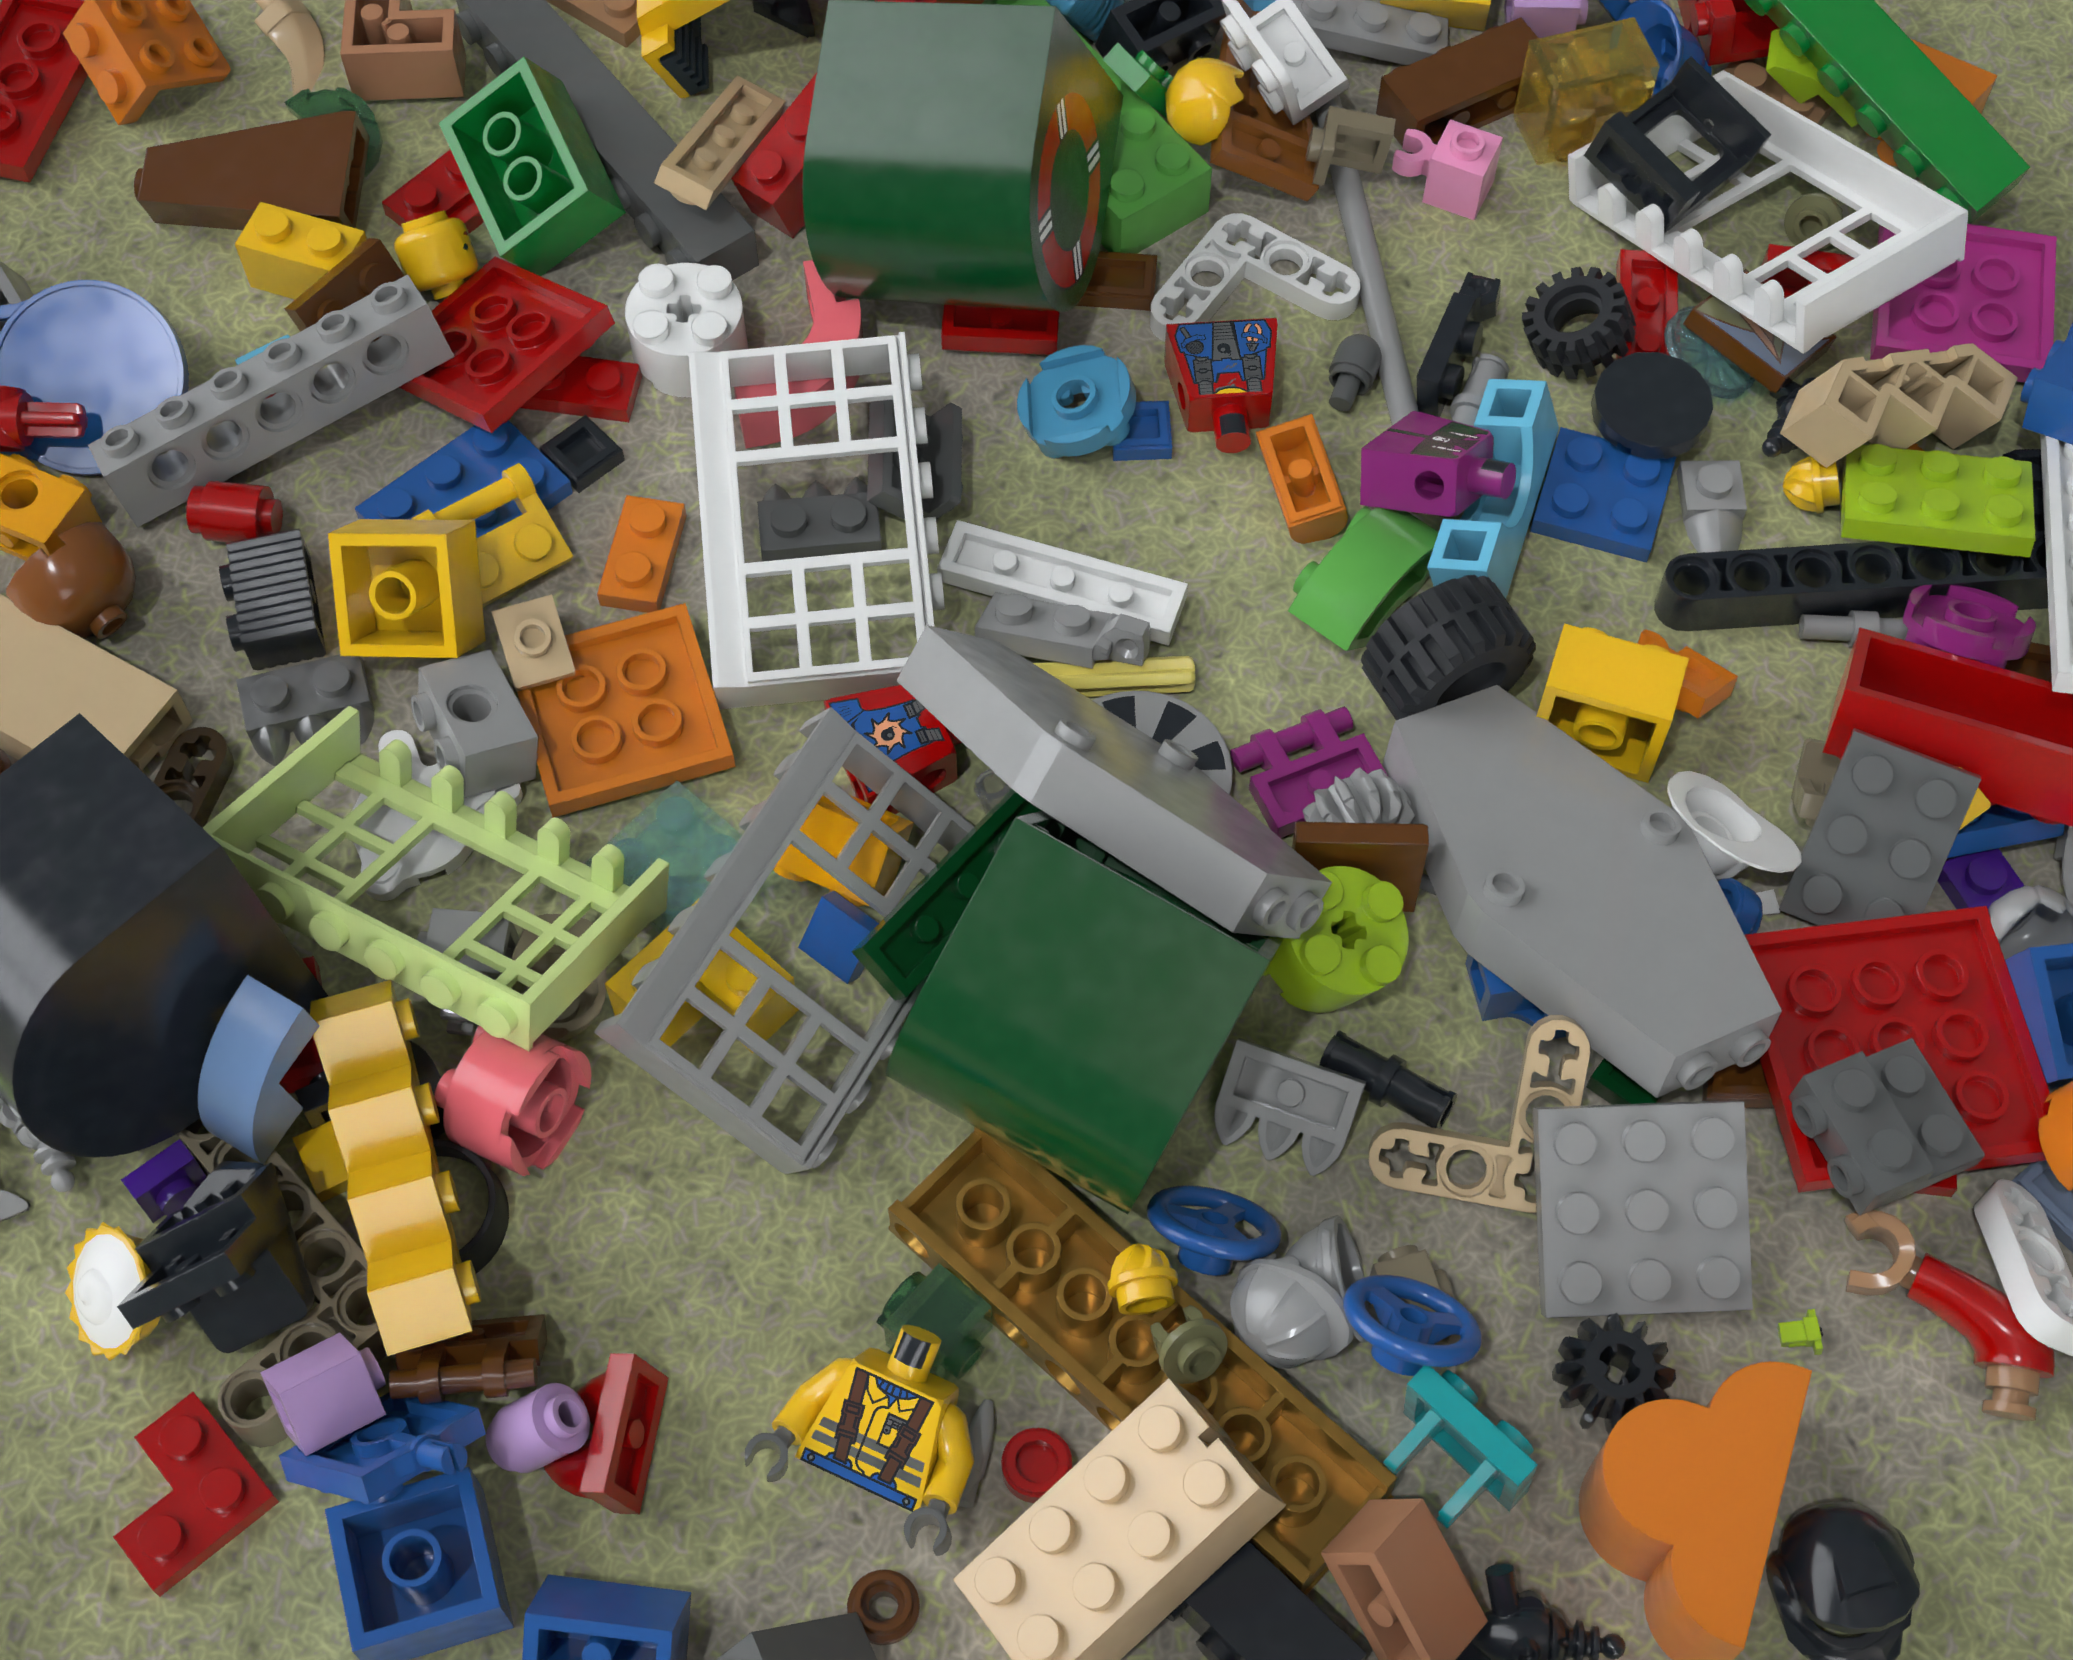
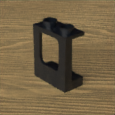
(1647, 174)

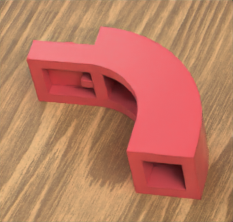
(832, 321)

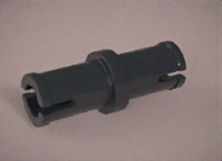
(1389, 1080)

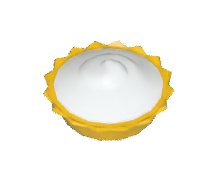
(101, 1277)

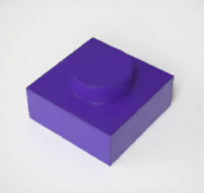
(1978, 878)
(165, 1181)

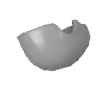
(2031, 919)

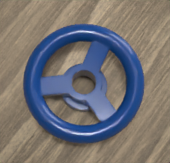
(1209, 1235)
(1408, 1332)

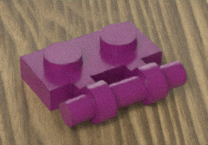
(1290, 785)

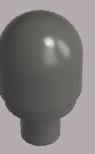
(1353, 369)

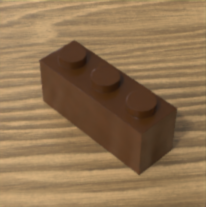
(1460, 82)

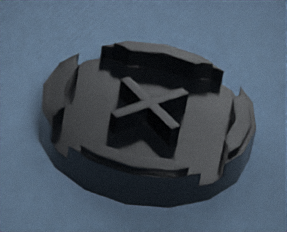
(1652, 405)

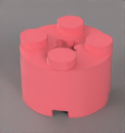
(513, 1100)

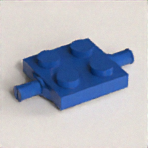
(388, 1452)

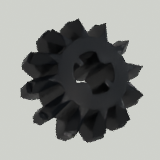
(1588, 1362)

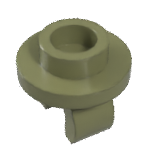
(1811, 215)
(1191, 1349)

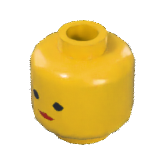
(436, 253)

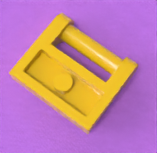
(518, 549)

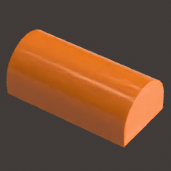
(1303, 480)

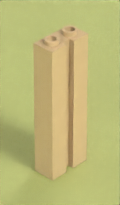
(56, 675)

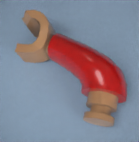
(1972, 1307)

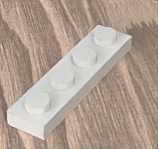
(1010, 564)

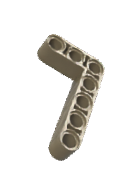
(338, 1296)

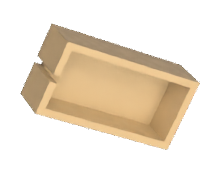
(1121, 1536)

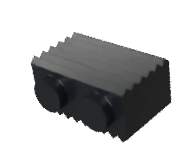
(273, 600)

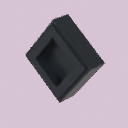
(583, 453)

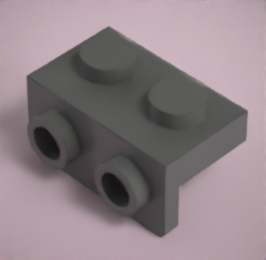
(942, 452)

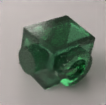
(946, 1309)

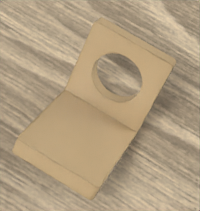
(533, 643)

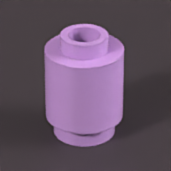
(538, 1429)

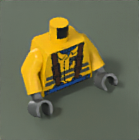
(883, 1430)

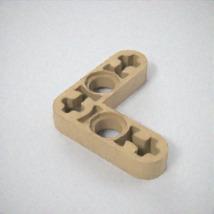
(1501, 1157)

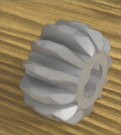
(1361, 800)

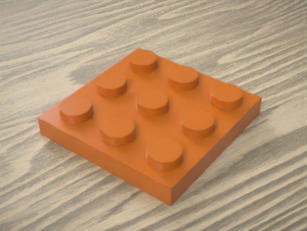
(629, 715)

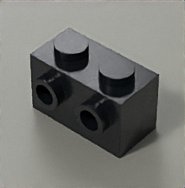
(1163, 29)

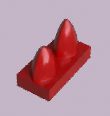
(626, 1416)

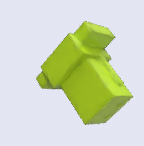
(1802, 1333)

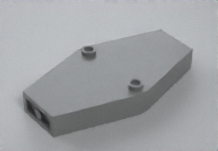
(1115, 785)
(1581, 891)

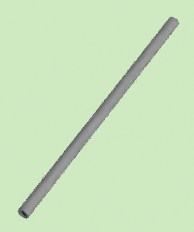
(1373, 284)

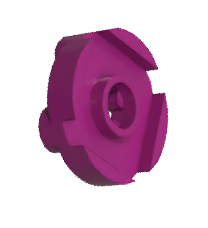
(1968, 624)

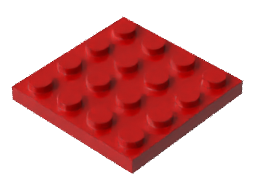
(1895, 981)

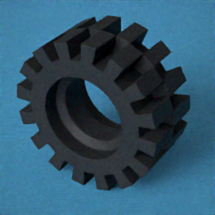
(1571, 299)

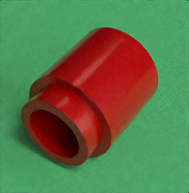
(233, 511)

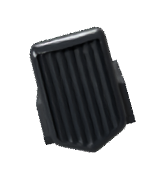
(225, 1261)

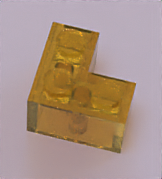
(1578, 78)

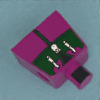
(1432, 467)

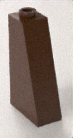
(221, 178)

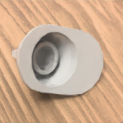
(1728, 829)

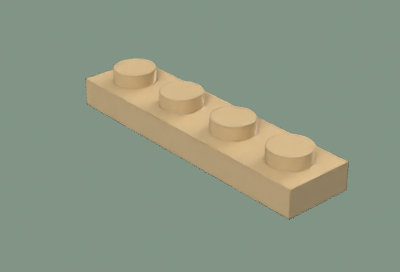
(719, 143)

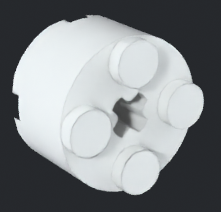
(681, 312)

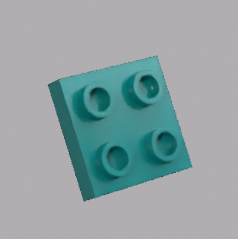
(1489, 1453)

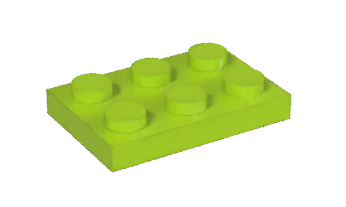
(1938, 500)

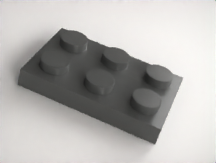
(1879, 834)

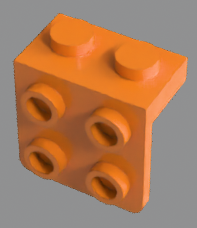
(143, 48)

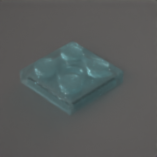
(679, 832)

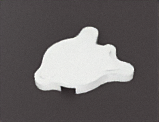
(434, 851)

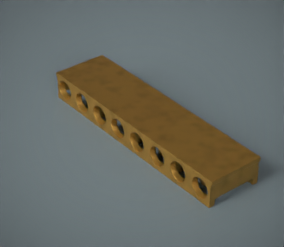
(1046, 1274)

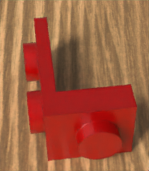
(1730, 34)

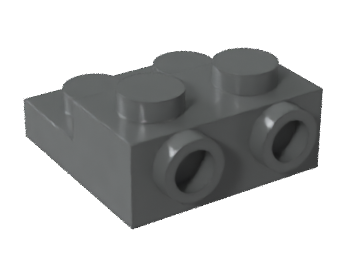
(1883, 1125)

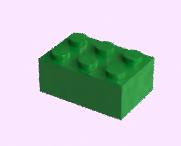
(531, 167)

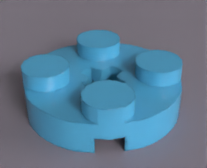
(1095, 423)

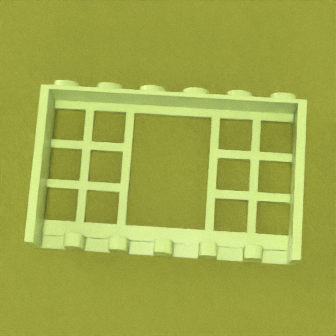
(394, 956)

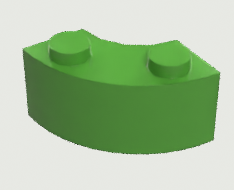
(1364, 576)

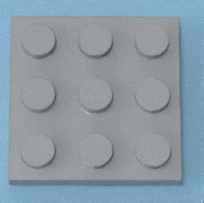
(1642, 1208)

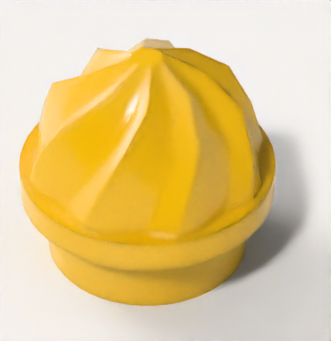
(1812, 485)
(1142, 1280)

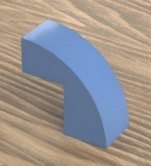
(243, 1069)

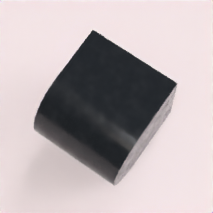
(117, 948)

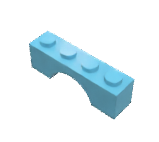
(1492, 528)

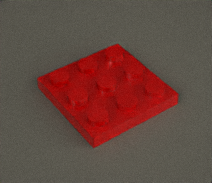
(507, 342)

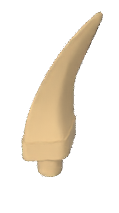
(297, 37)

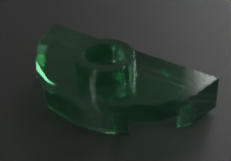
(326, 101)

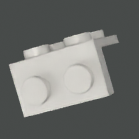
(1285, 57)

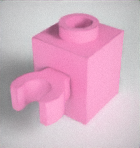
(1456, 168)

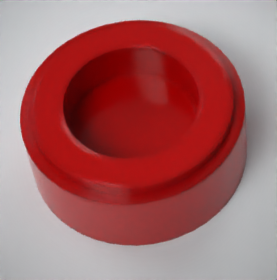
(1034, 1463)

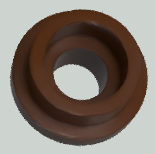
(885, 1584)

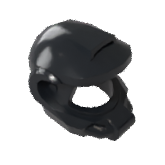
(1846, 1575)

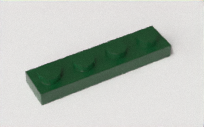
(917, 929)

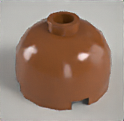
(78, 585)

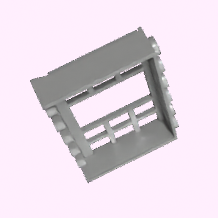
(706, 928)

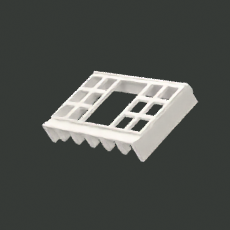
(1926, 224)
(721, 523)

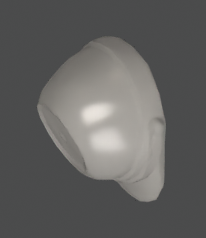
(1331, 1255)

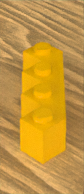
(393, 1169)

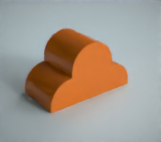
(1694, 1502)

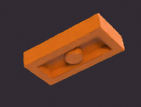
(642, 554)

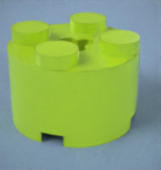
(1349, 949)

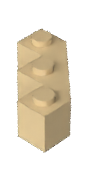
(1899, 401)

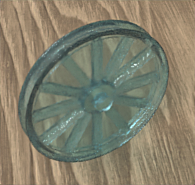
(1720, 374)

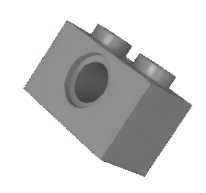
(476, 722)

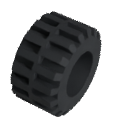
(1447, 646)

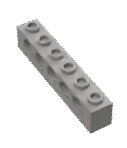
(260, 426)

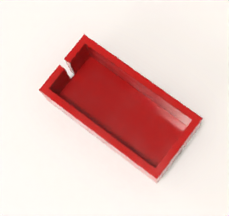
(1964, 715)

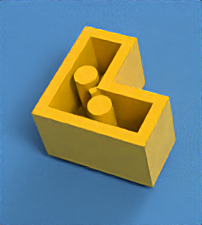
(722, 982)

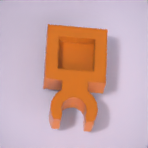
(1704, 681)

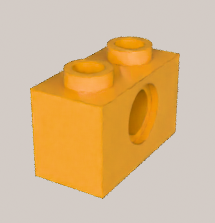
(38, 507)

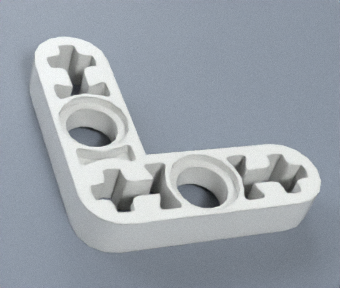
(1239, 262)
(2028, 1263)

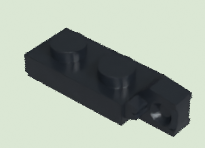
(1454, 340)

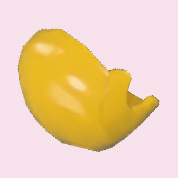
(1202, 98)

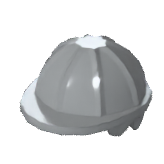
(1288, 1313)

